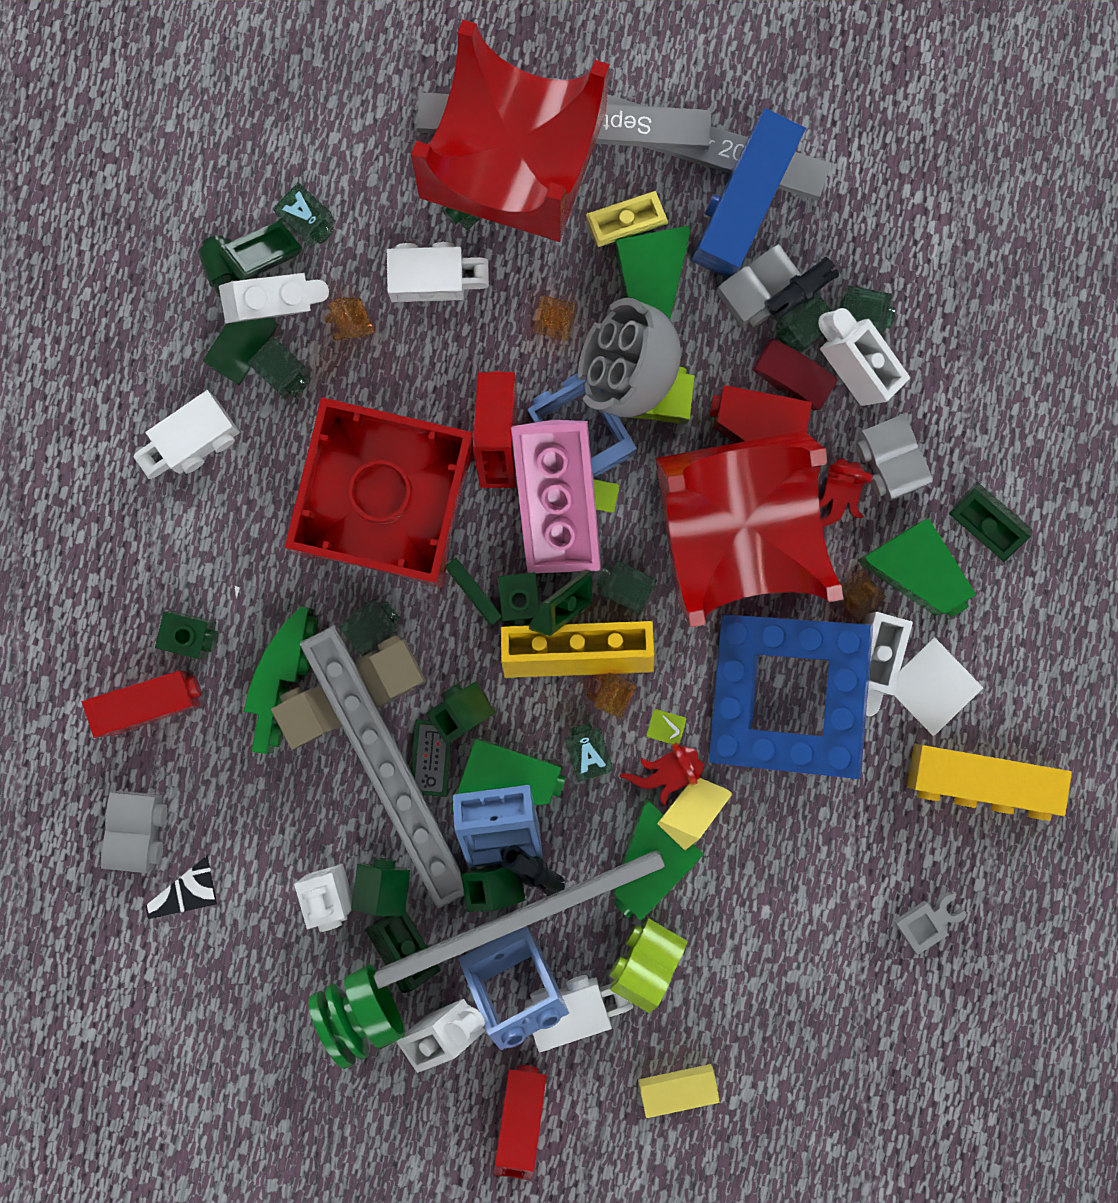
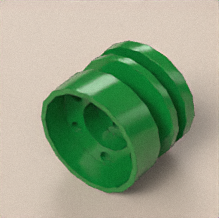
(349, 1019)

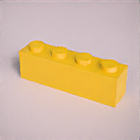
(578, 650)
(988, 780)

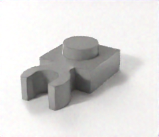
(924, 925)

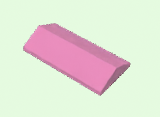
(556, 496)

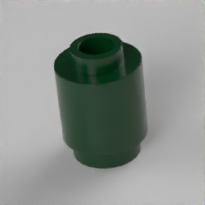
(214, 265)

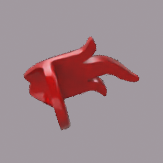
(843, 488)
(674, 771)

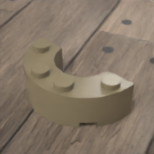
(386, 674)

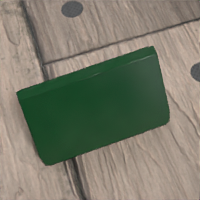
(237, 345)
(991, 522)
(563, 605)
(396, 939)

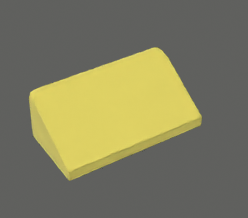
(626, 219)
(694, 812)
(679, 1091)

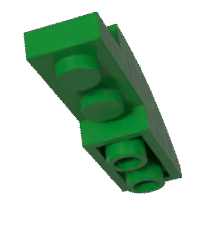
(280, 663)

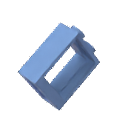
(574, 388)
(485, 839)
(497, 957)

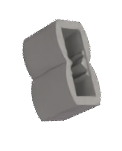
(754, 284)
(893, 458)
(133, 831)

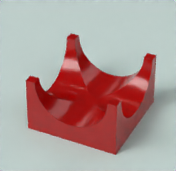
(511, 140)
(380, 491)
(745, 522)

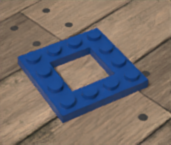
(849, 657)

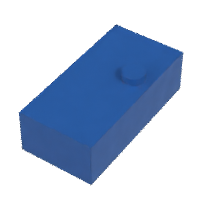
(747, 194)

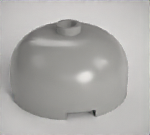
(629, 358)

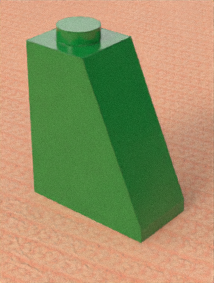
(652, 266)
(922, 570)
(500, 767)
(647, 891)

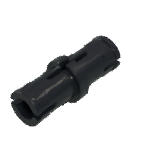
(801, 288)
(532, 870)

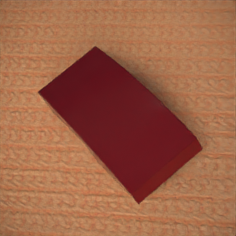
(794, 372)

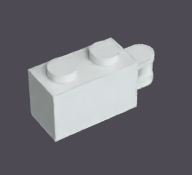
(432, 273)
(270, 297)
(861, 357)
(187, 437)
(887, 654)
(324, 898)
(586, 1010)
(442, 1035)

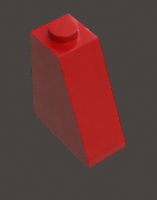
(757, 415)
(492, 429)
(142, 703)
(520, 1123)

